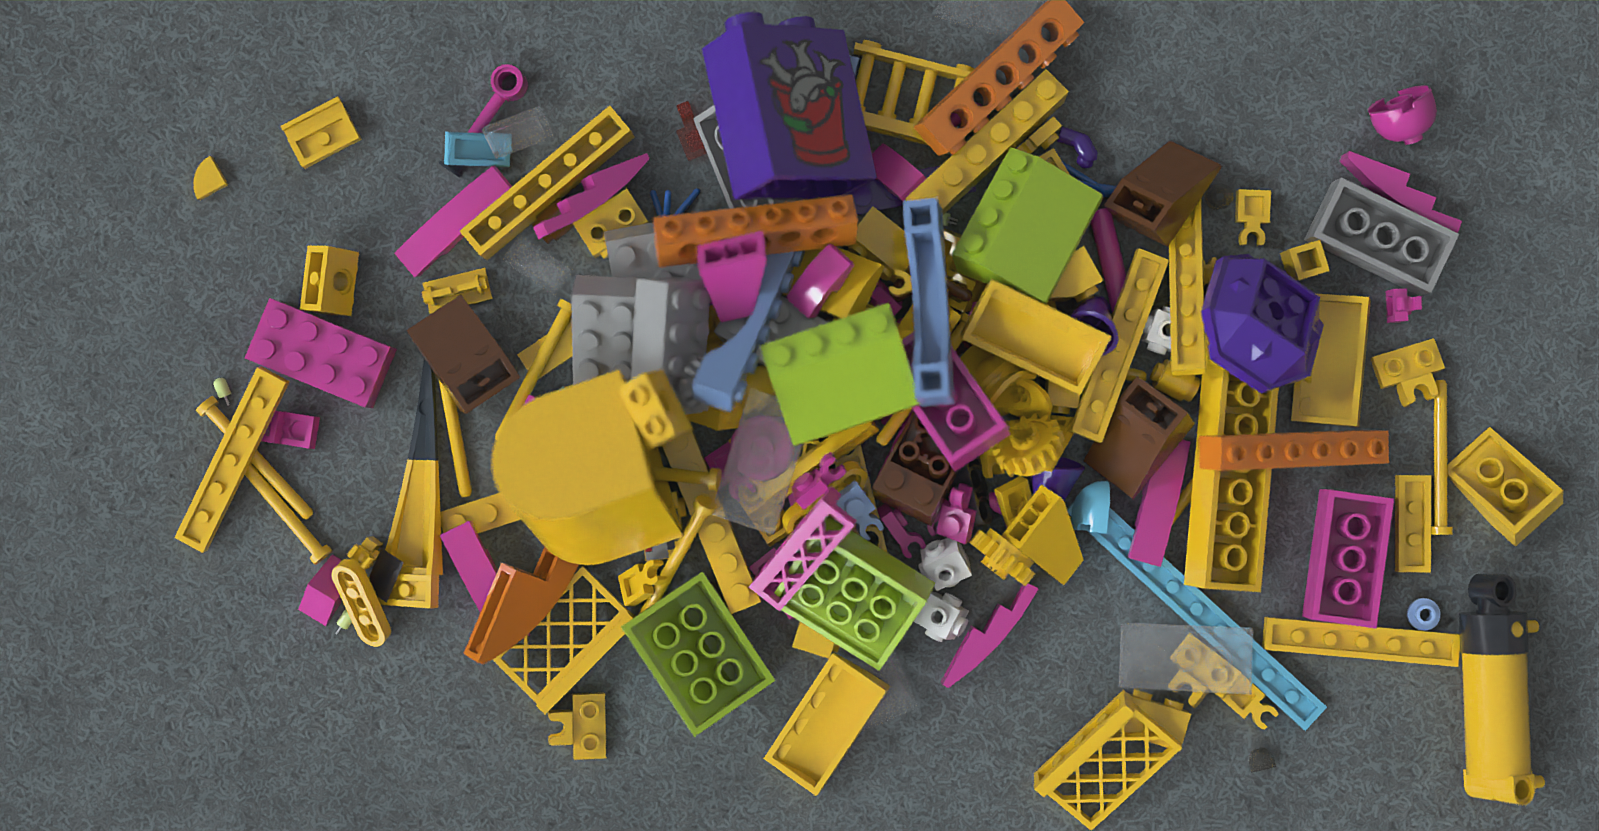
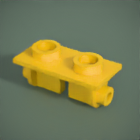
(471, 285)

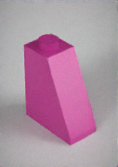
(733, 273)

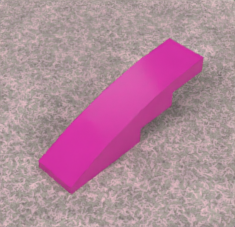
(1391, 185)
(598, 189)
(444, 227)
(1158, 508)
(471, 561)
(980, 644)

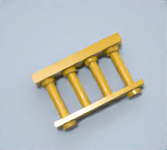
(885, 121)

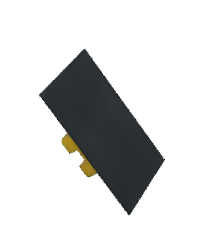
(385, 574)

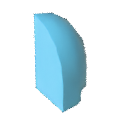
(1092, 508)

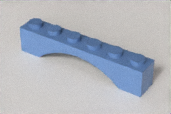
(930, 302)
(725, 369)

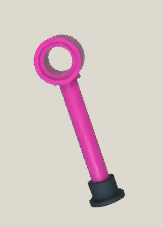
(495, 102)

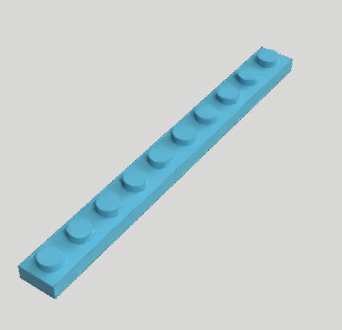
(1199, 610)

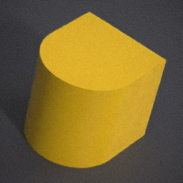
(584, 474)

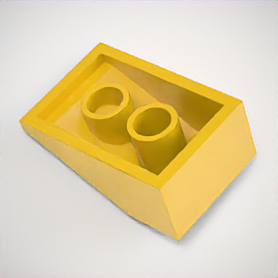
(1078, 278)
(1504, 486)

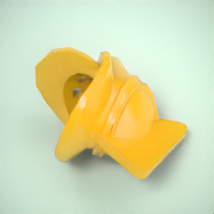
(1007, 384)

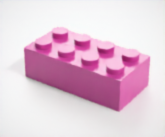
(320, 353)
(966, 426)
(1348, 558)

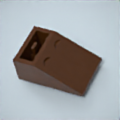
(1162, 191)
(463, 354)
(1138, 437)
(915, 474)

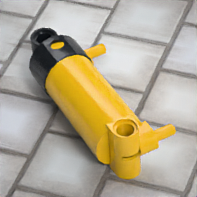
(1496, 693)

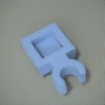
(858, 506)

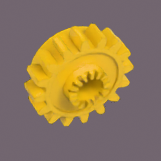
(1031, 446)
(1003, 556)

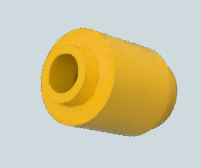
(1177, 387)

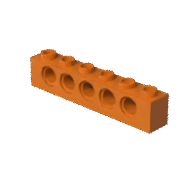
(936, 126)
(785, 227)
(1293, 449)

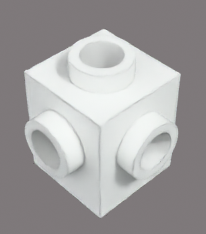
(1153, 332)
(944, 563)
(942, 617)

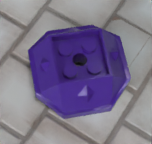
(1260, 322)

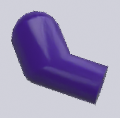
(1082, 143)

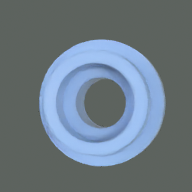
(1416, 607)

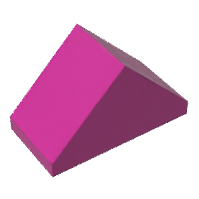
(321, 594)

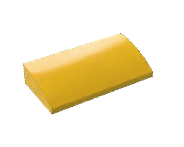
(855, 290)
(1035, 336)
(1337, 376)
(826, 723)

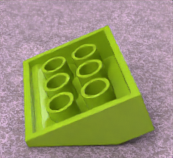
(1026, 226)
(840, 374)
(858, 596)
(698, 653)

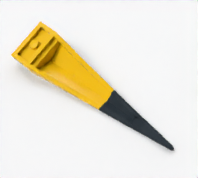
(417, 518)

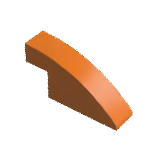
(517, 605)

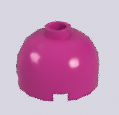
(1405, 116)

